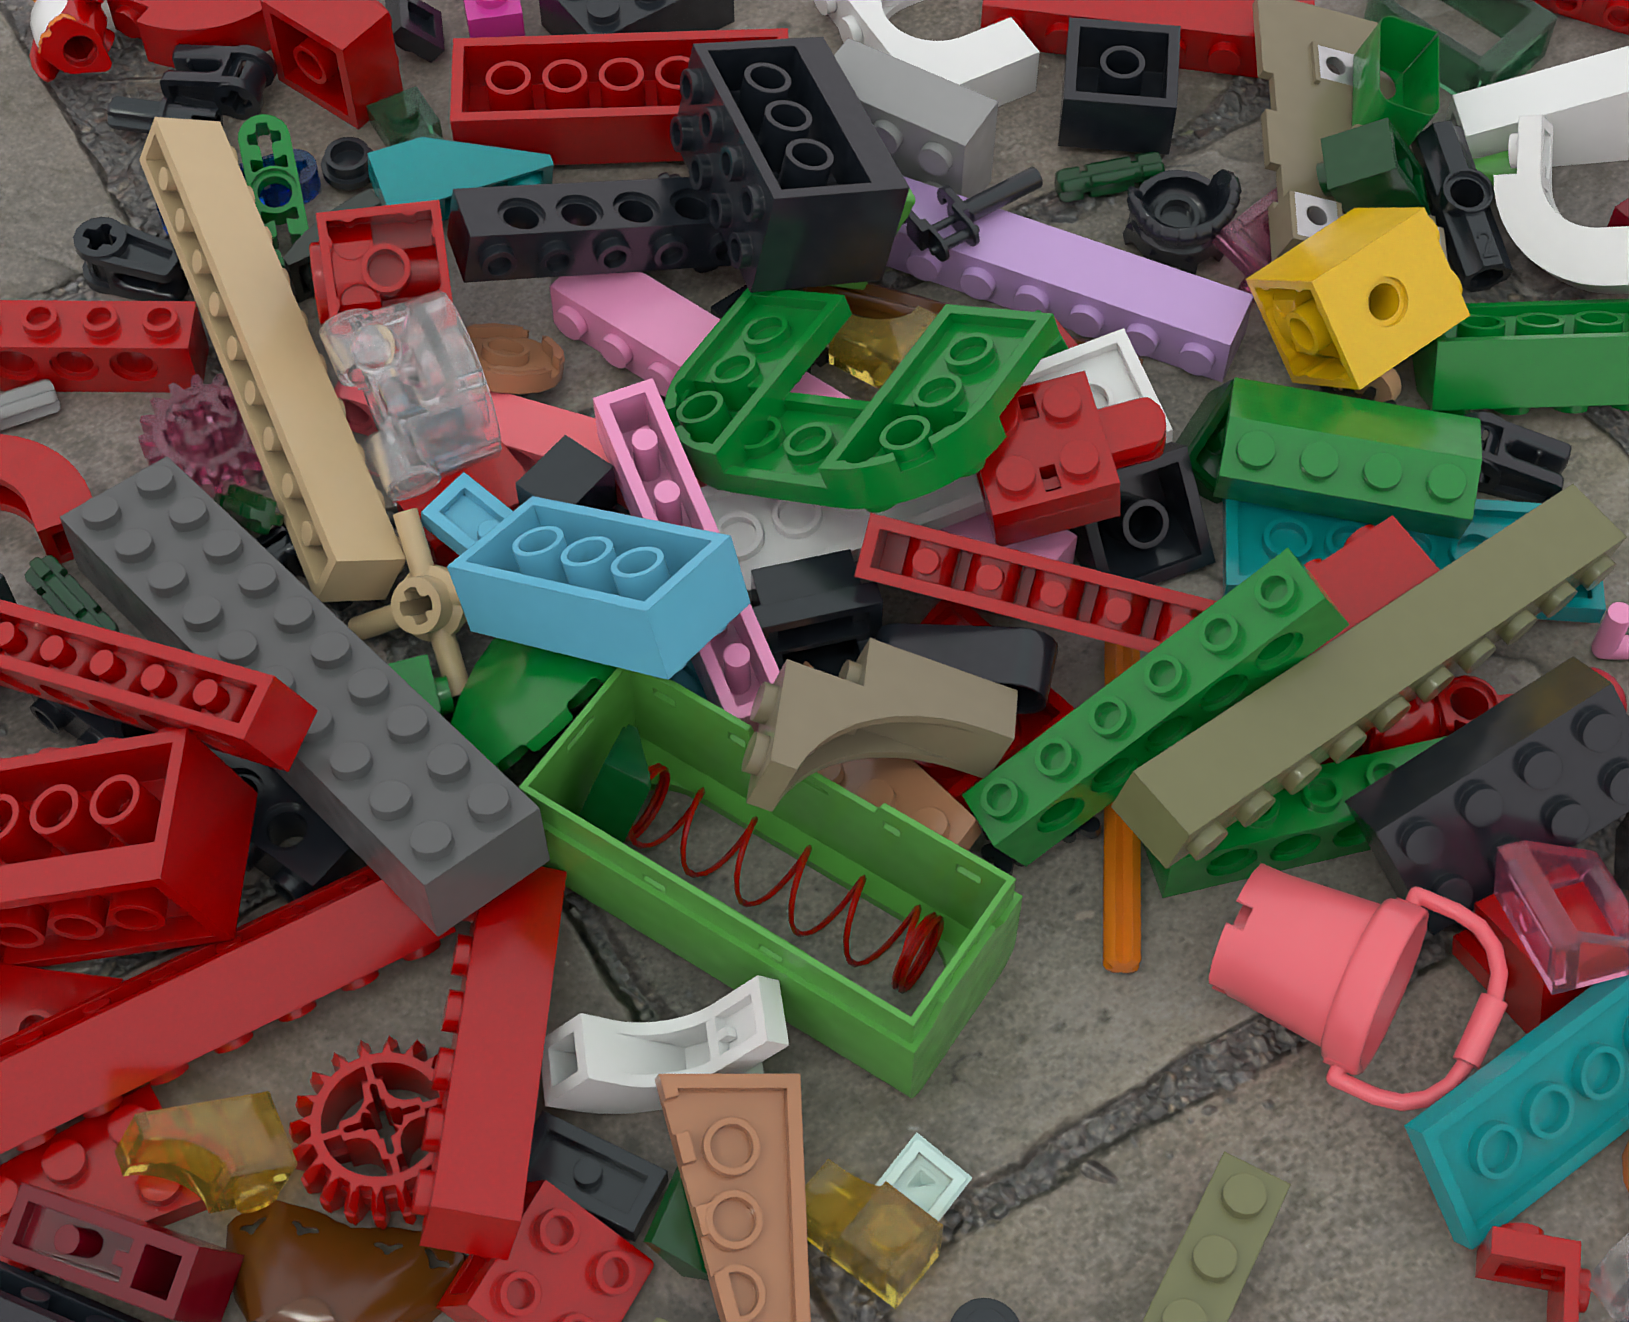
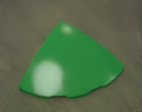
(522, 698)

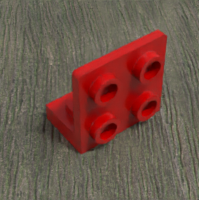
(558, 1269)

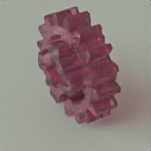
(203, 430)

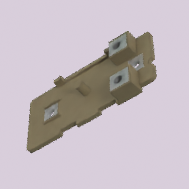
(1306, 105)

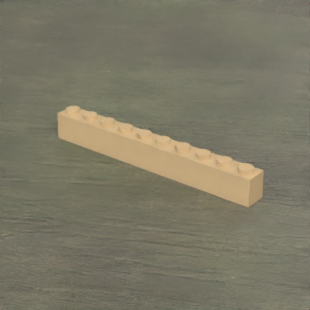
(272, 363)

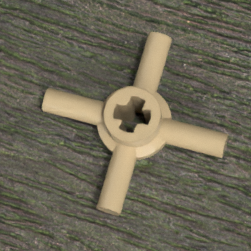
(421, 604)

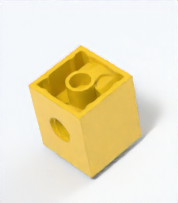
(1359, 296)

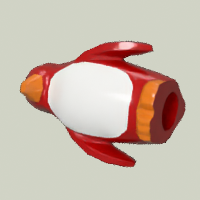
(69, 38)

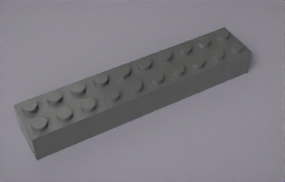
(377, 755)

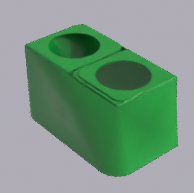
(1392, 50)

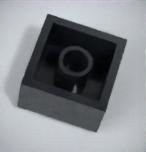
(1119, 86)

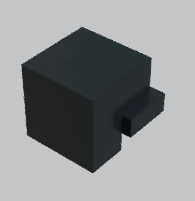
(816, 610)

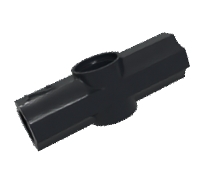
(1462, 206)

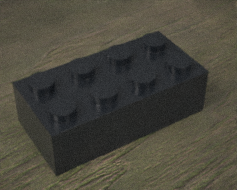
(1528, 769)

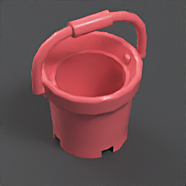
(1340, 969)

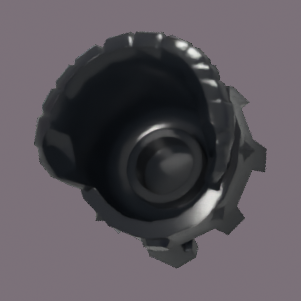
(1181, 215)

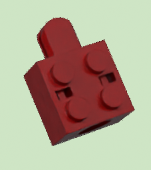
(1064, 458)

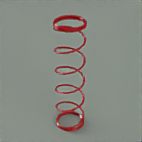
(929, 928)

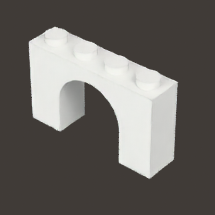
(990, 61)

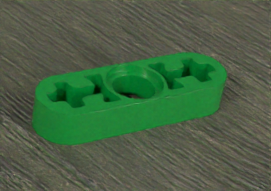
(282, 173)

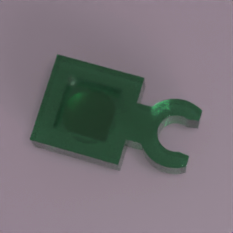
(404, 118)

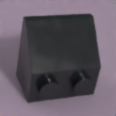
(1158, 525)

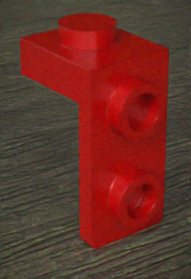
(1528, 1258)

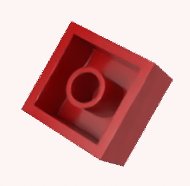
(335, 53)

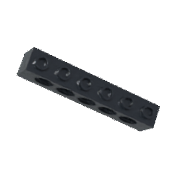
(582, 229)
(278, 812)

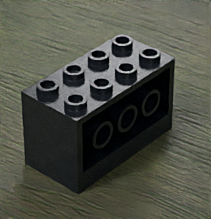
(788, 163)

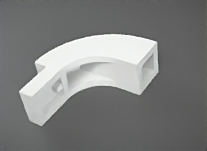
(1569, 252)
(613, 1064)

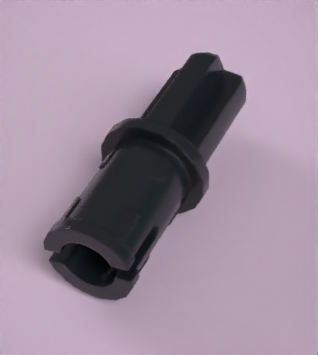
(138, 114)

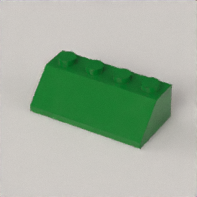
(1529, 358)
(1350, 458)

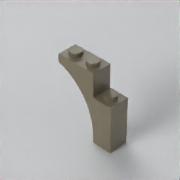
(875, 708)

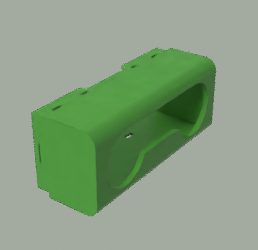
(848, 839)

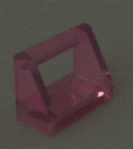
(1562, 954)

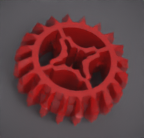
(357, 1140)

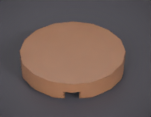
(515, 362)

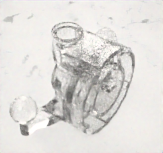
(419, 388)

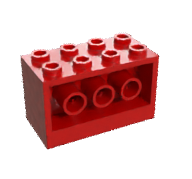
(120, 849)

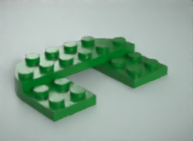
(915, 435)

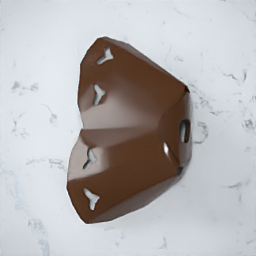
(334, 1271)

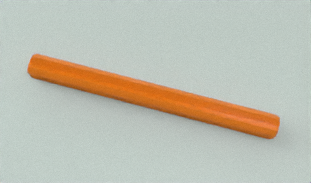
(1121, 861)

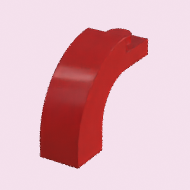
(191, 22)
(40, 489)

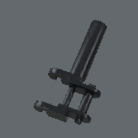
(965, 212)

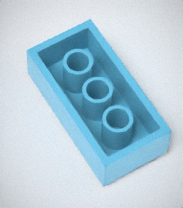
(601, 585)

